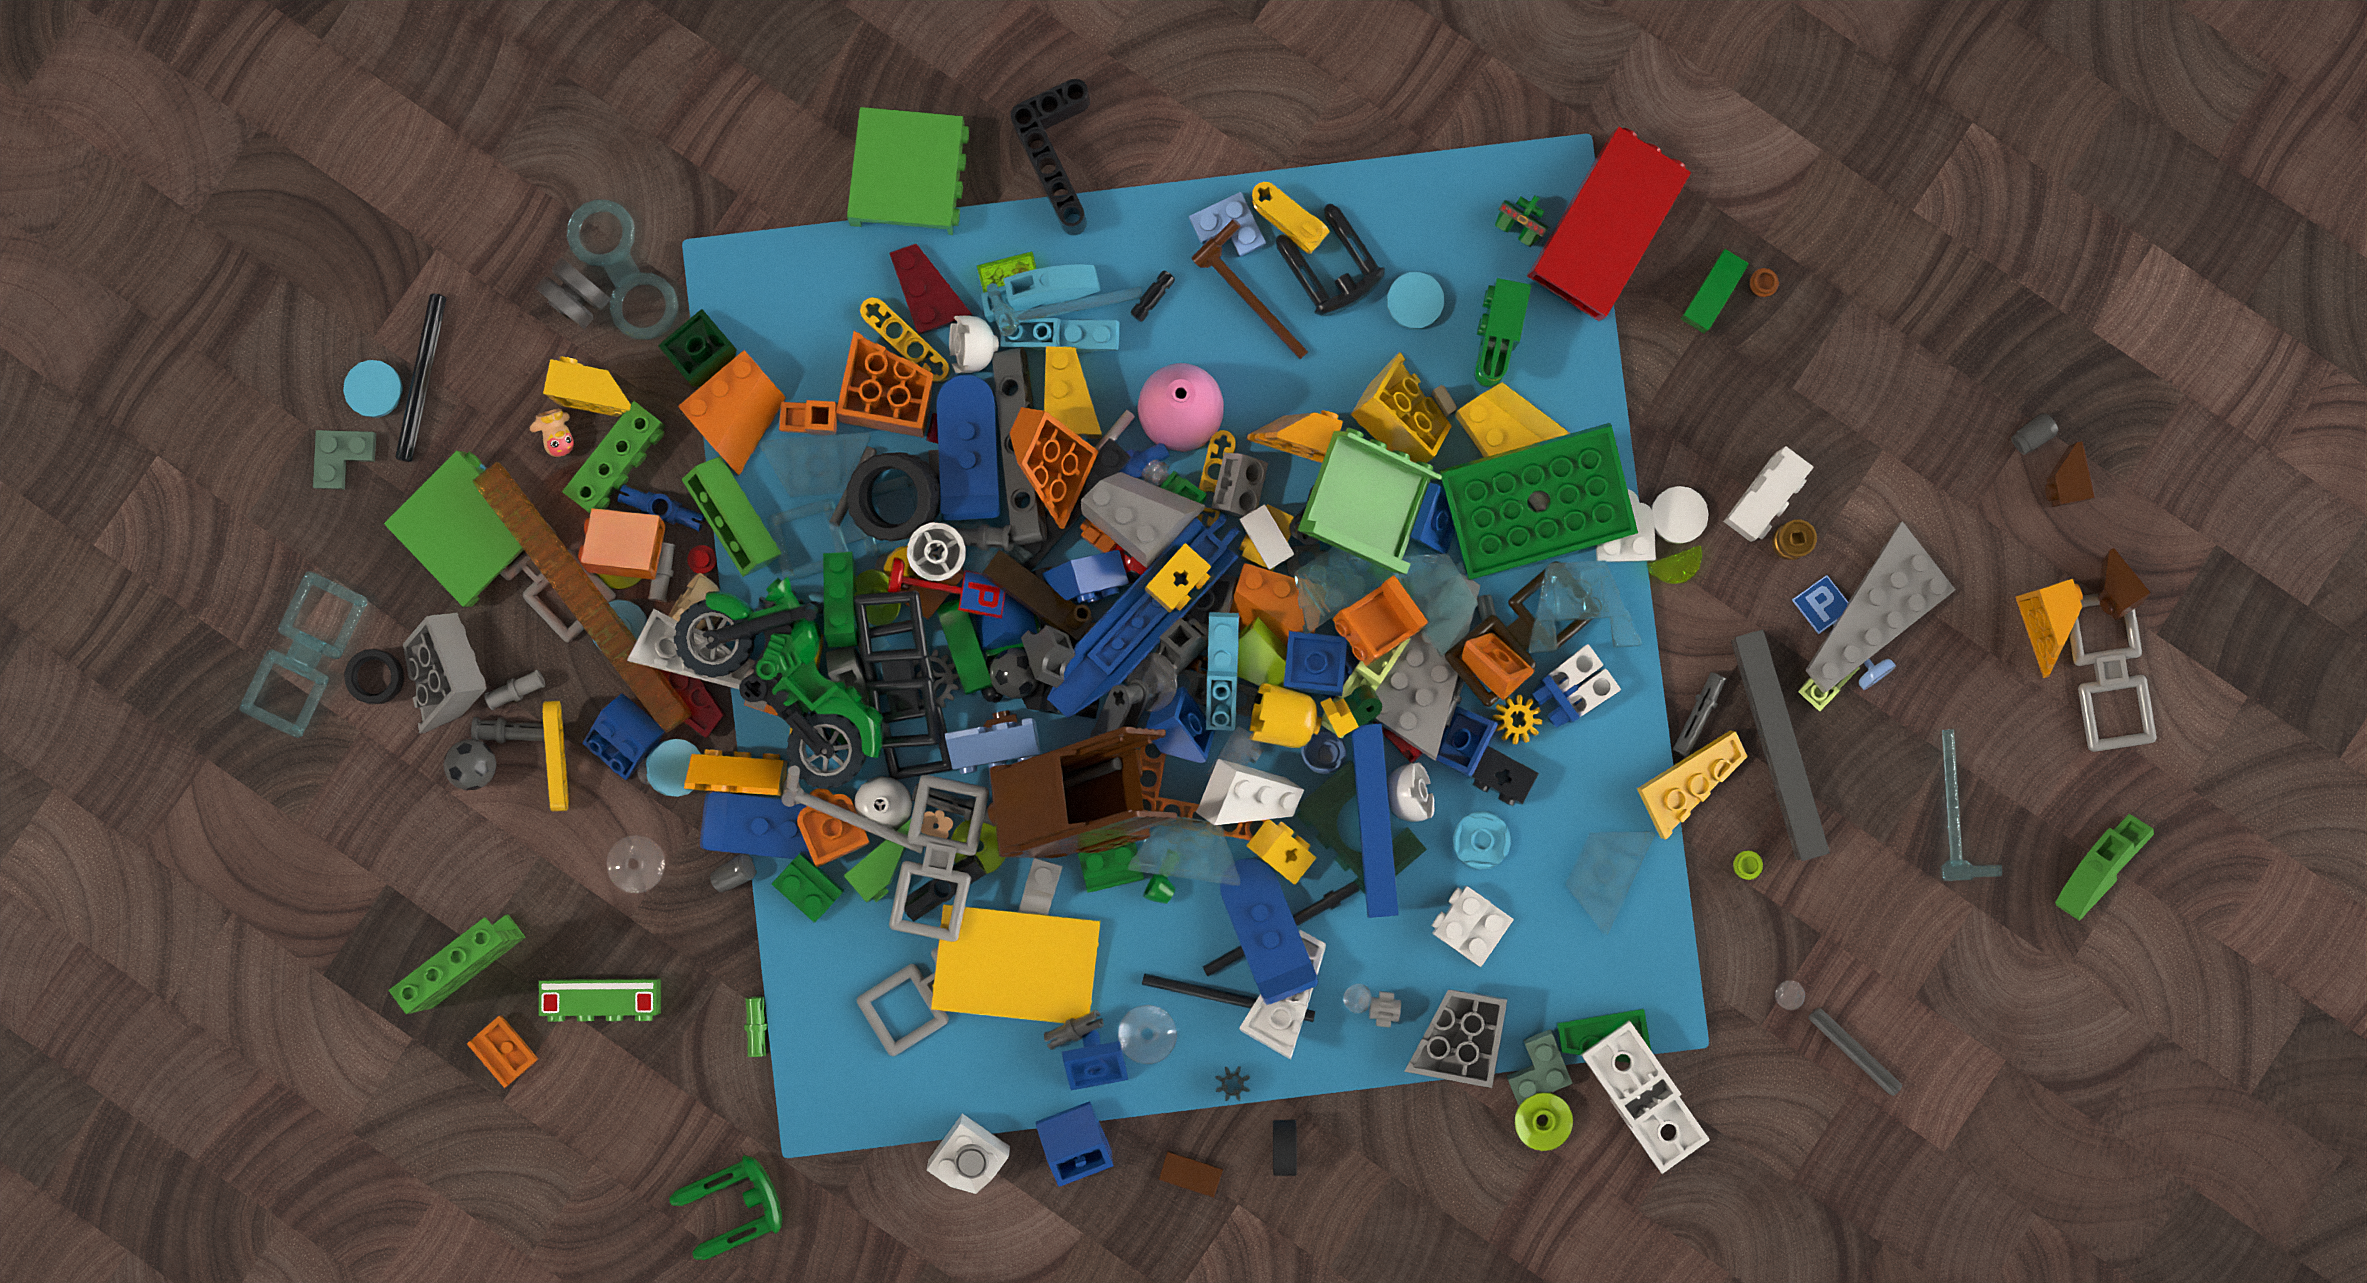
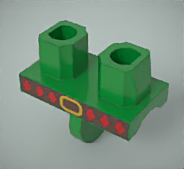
(1511, 213)

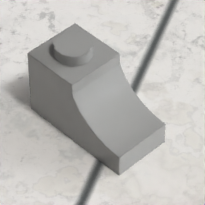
(847, 666)
(1040, 887)

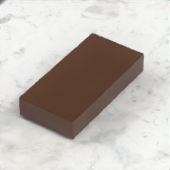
(1190, 1174)

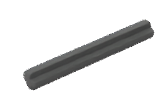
(1855, 1051)

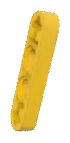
(907, 337)
(1206, 483)
(555, 756)

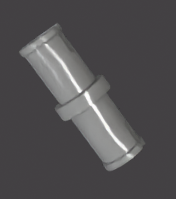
(659, 586)
(514, 689)

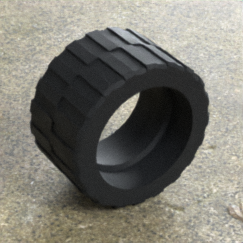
(860, 495)

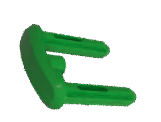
(763, 1193)

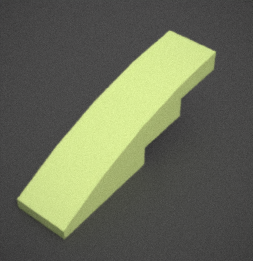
(1370, 675)

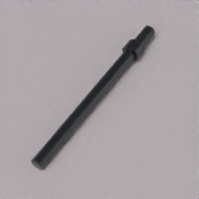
(1330, 900)
(1207, 993)

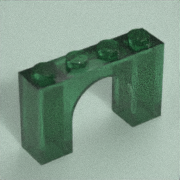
(1322, 811)

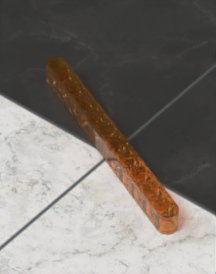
(580, 595)

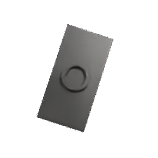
(1183, 643)
(1048, 654)

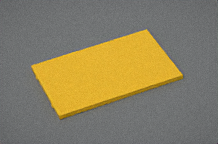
(1016, 965)

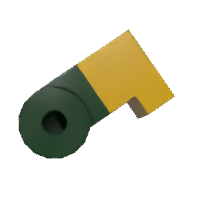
(1353, 710)

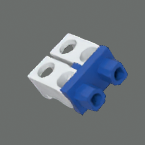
(1568, 693)

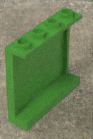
(907, 169)
(1367, 500)
(455, 530)
(456, 964)

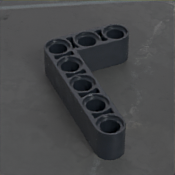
(1046, 154)

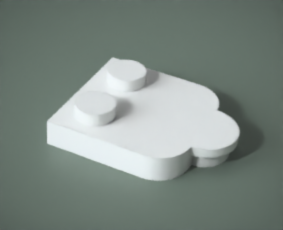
(1634, 547)

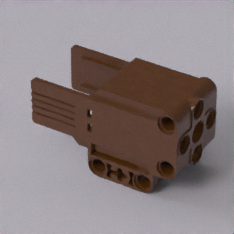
(1046, 821)

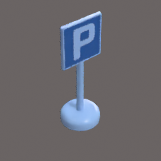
(1822, 607)

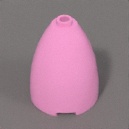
(1182, 421)

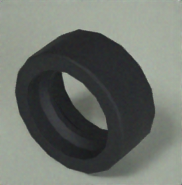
(358, 660)
(1284, 1148)

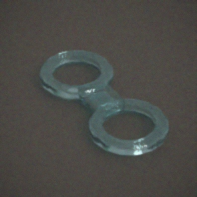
(622, 269)

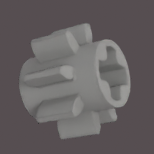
(1385, 1009)

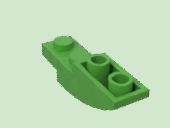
(2101, 864)

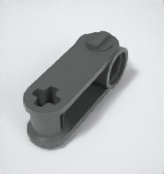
(1122, 707)

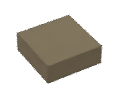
(1444, 401)

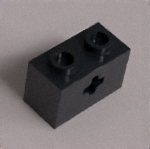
(1520, 777)

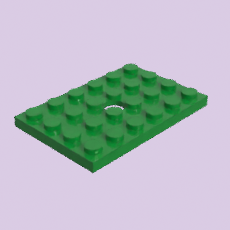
(1584, 509)

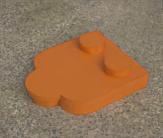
(826, 835)

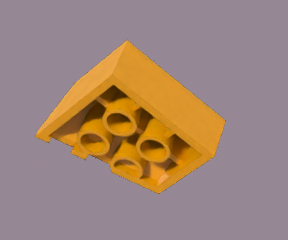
(2049, 618)

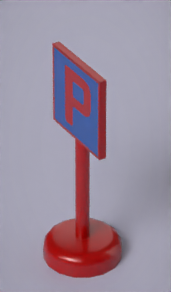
(976, 593)

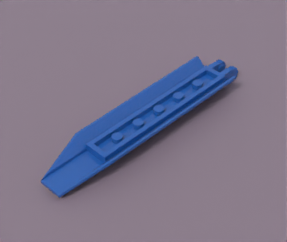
(1136, 623)

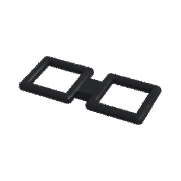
(898, 665)
(907, 706)

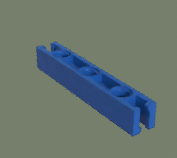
(1374, 821)

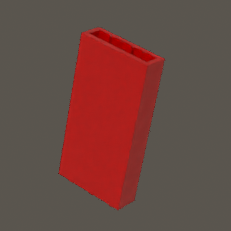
(1609, 223)

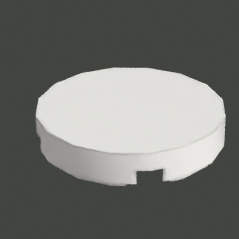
(1679, 515)

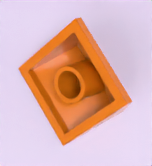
(1495, 664)

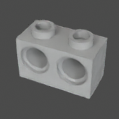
(1239, 484)

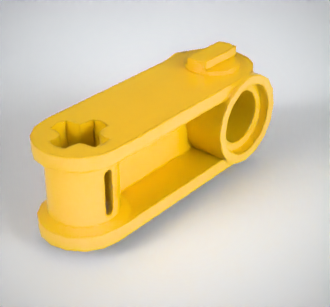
(1289, 217)

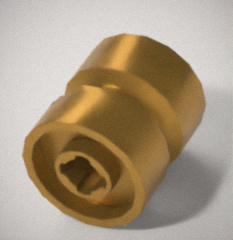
(1794, 539)

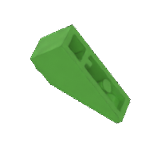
(877, 869)

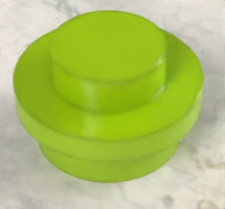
(1748, 865)

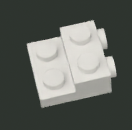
(1471, 925)

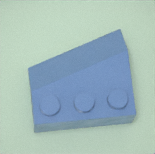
(992, 745)

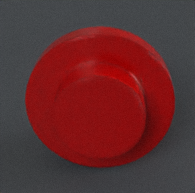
(702, 559)

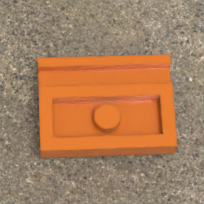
(502, 1051)

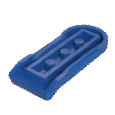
(967, 449)
(751, 826)
(1268, 932)

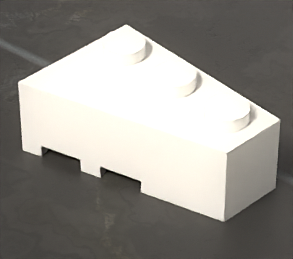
(1768, 494)
(1246, 795)

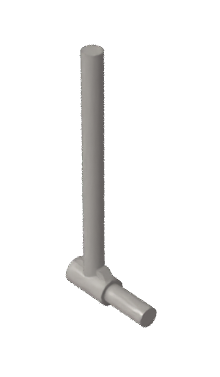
(794, 794)

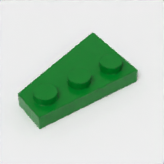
(1583, 1033)

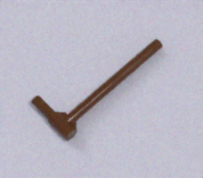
(1210, 255)

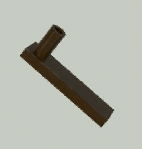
(1037, 596)

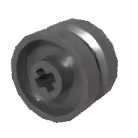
(572, 293)

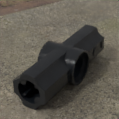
(928, 897)

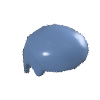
(1324, 752)

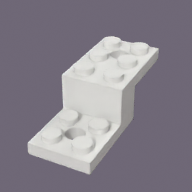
(1645, 1097)

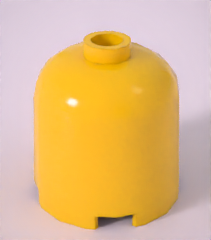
(1284, 717)

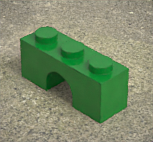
(839, 591)

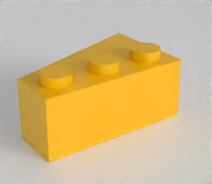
(1068, 394)

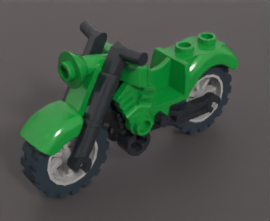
(786, 678)

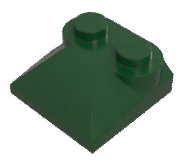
(698, 349)

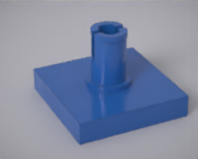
(1434, 521)
(1315, 663)
(1094, 1063)

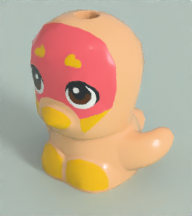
(556, 434)

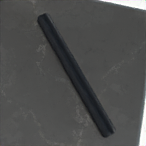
(420, 377)

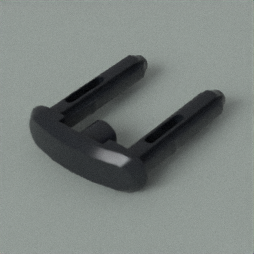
(1350, 292)

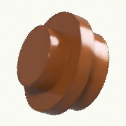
(1764, 282)

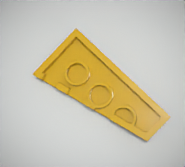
(1681, 787)

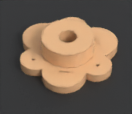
(945, 824)

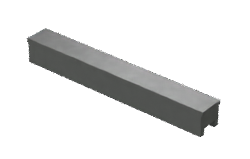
(1779, 746)

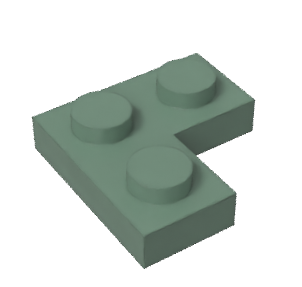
(333, 451)
(1545, 1074)

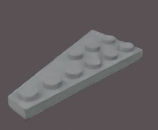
(1888, 600)
(1420, 690)

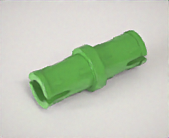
(755, 1026)

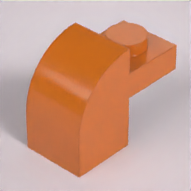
(809, 417)

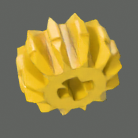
(1527, 718)

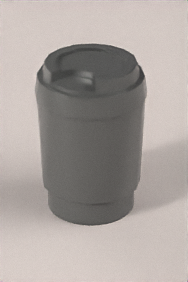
(2035, 433)
(733, 873)

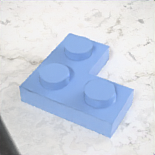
(1214, 218)

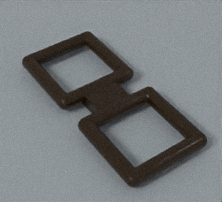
(1515, 636)

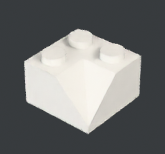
(962, 1133)

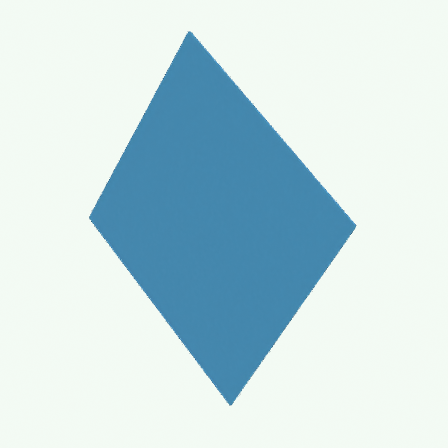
(794, 310)

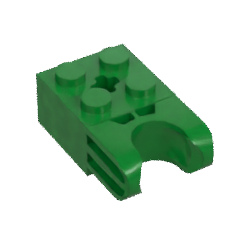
(1500, 329)

